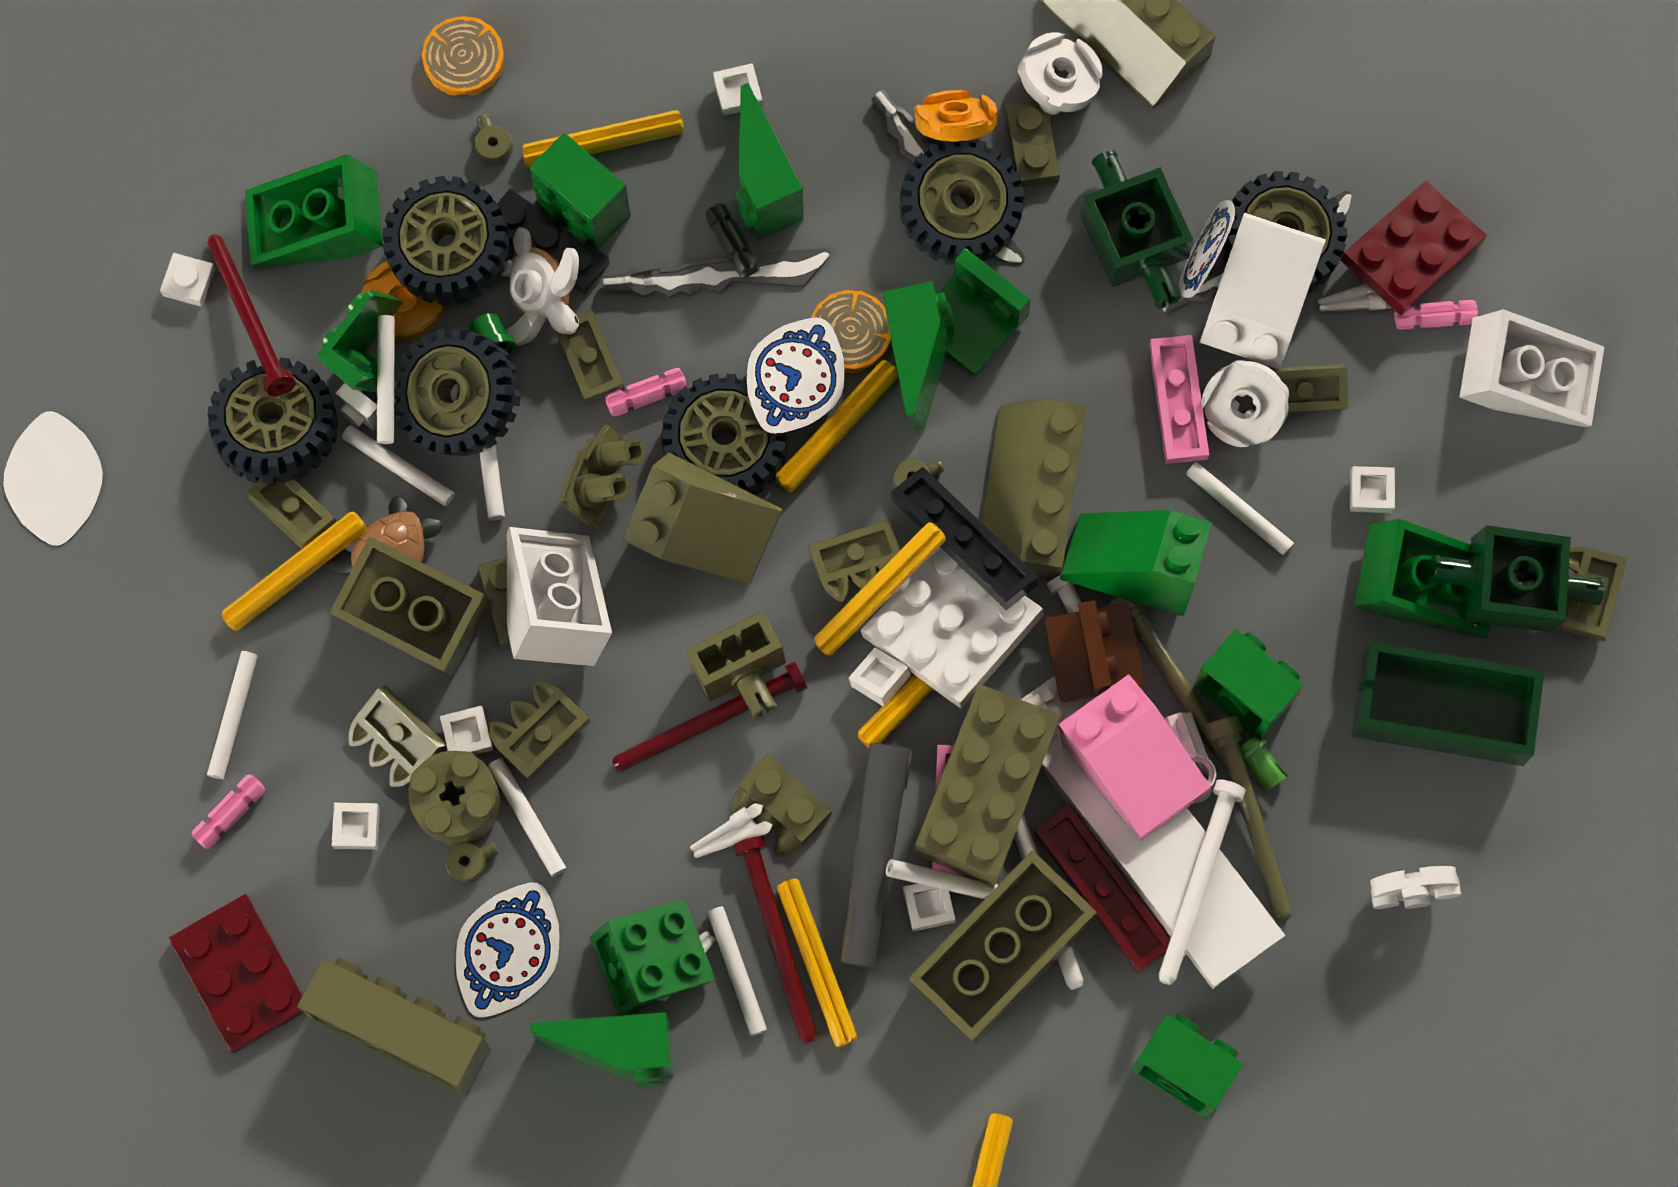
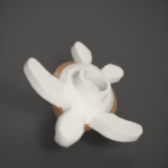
(540, 289)

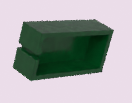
(1448, 704)

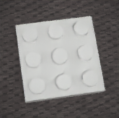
(949, 628)

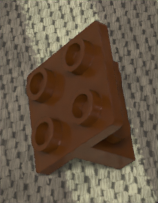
(1093, 650)

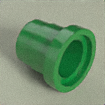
(491, 327)

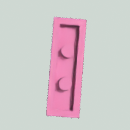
(1178, 399)

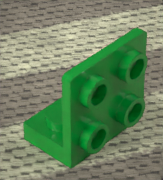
(983, 311)
(347, 343)
(650, 956)

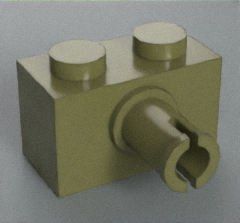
(737, 661)

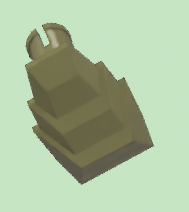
(597, 476)

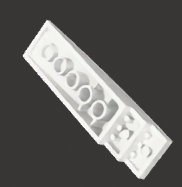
(1231, 920)

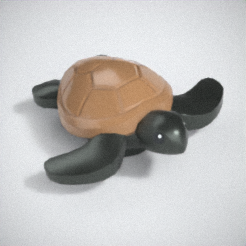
(398, 530)

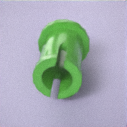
(1262, 763)

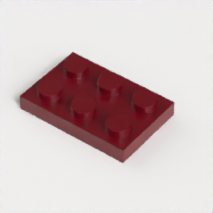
(1413, 248)
(238, 973)

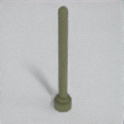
(1171, 672)
(1227, 736)

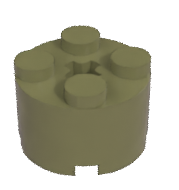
(431, 790)

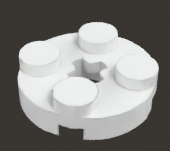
(1052, 91)
(1268, 396)
(1415, 887)

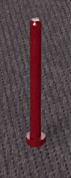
(277, 380)
(705, 721)
(750, 849)

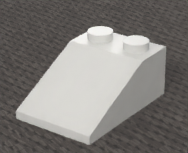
(1262, 291)
(1531, 369)
(554, 598)

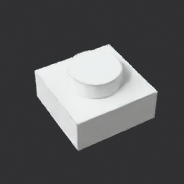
(728, 87)
(187, 279)
(357, 407)
(1372, 489)
(879, 677)
(467, 731)
(355, 826)
(928, 906)

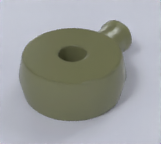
(492, 134)
(910, 466)
(477, 857)

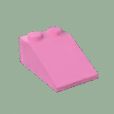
(1133, 757)

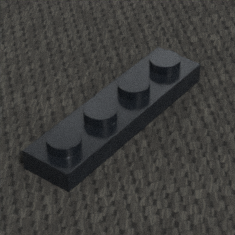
(966, 538)

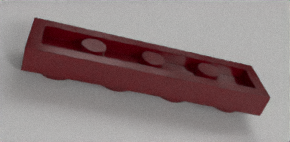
(1103, 888)

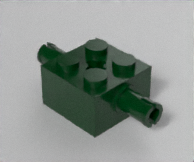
(1158, 233)
(1538, 563)

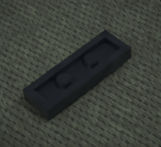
(552, 237)

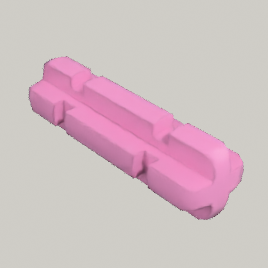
(1437, 315)
(645, 392)
(228, 811)

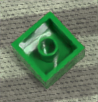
(579, 192)
(1248, 683)
(1188, 1065)

